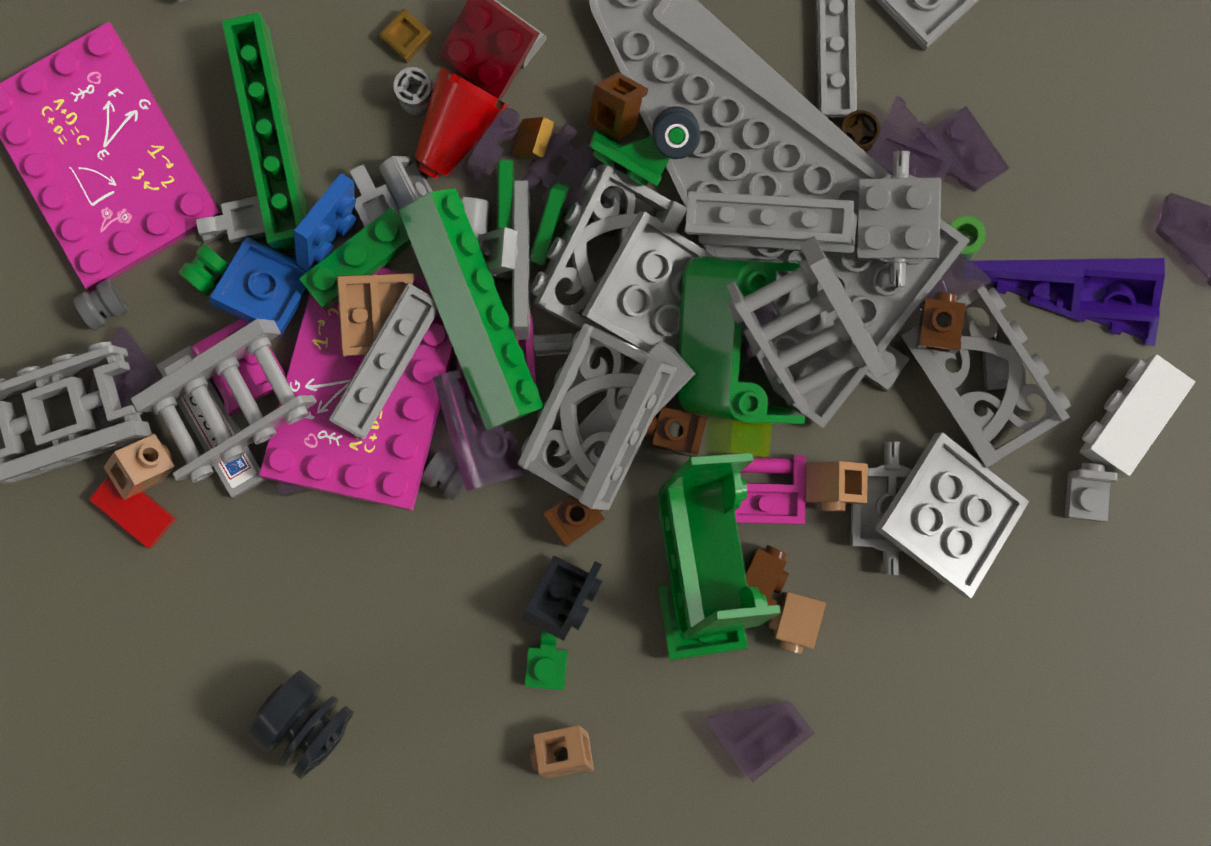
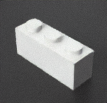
(1136, 415)

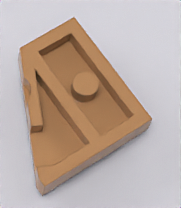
(364, 307)

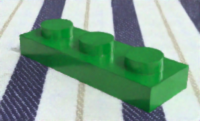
(358, 256)

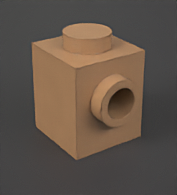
(139, 466)
(836, 484)
(797, 622)

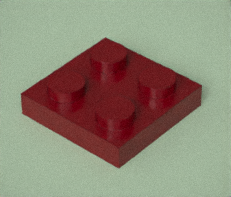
(488, 45)

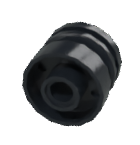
(295, 720)

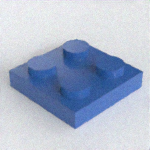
(325, 222)
(260, 285)

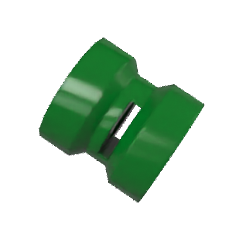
(197, 275)

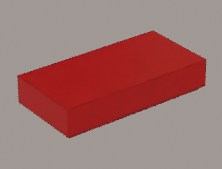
(137, 514)

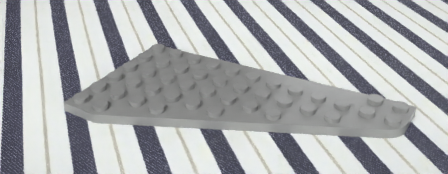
(765, 142)

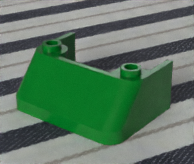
(712, 339)
(705, 548)

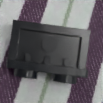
(561, 596)

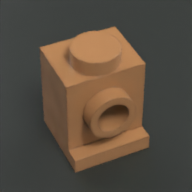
(550, 743)

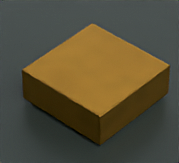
(405, 35)
(532, 138)

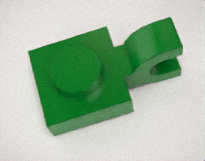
(546, 664)

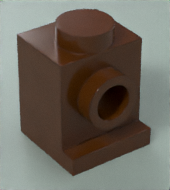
(616, 106)
(933, 336)
(688, 442)
(565, 527)
(767, 571)

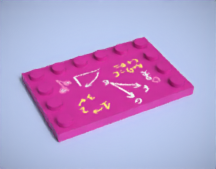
(101, 157)
(329, 459)

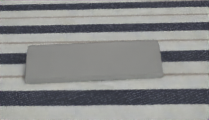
(600, 418)

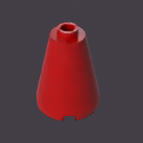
(453, 123)

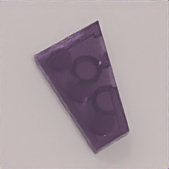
(481, 454)

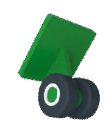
(673, 137)

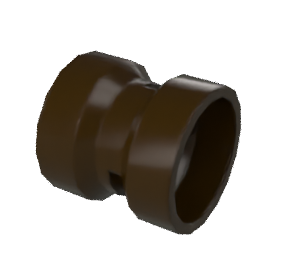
(861, 125)

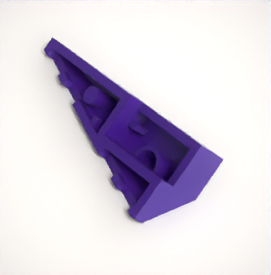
(1105, 291)

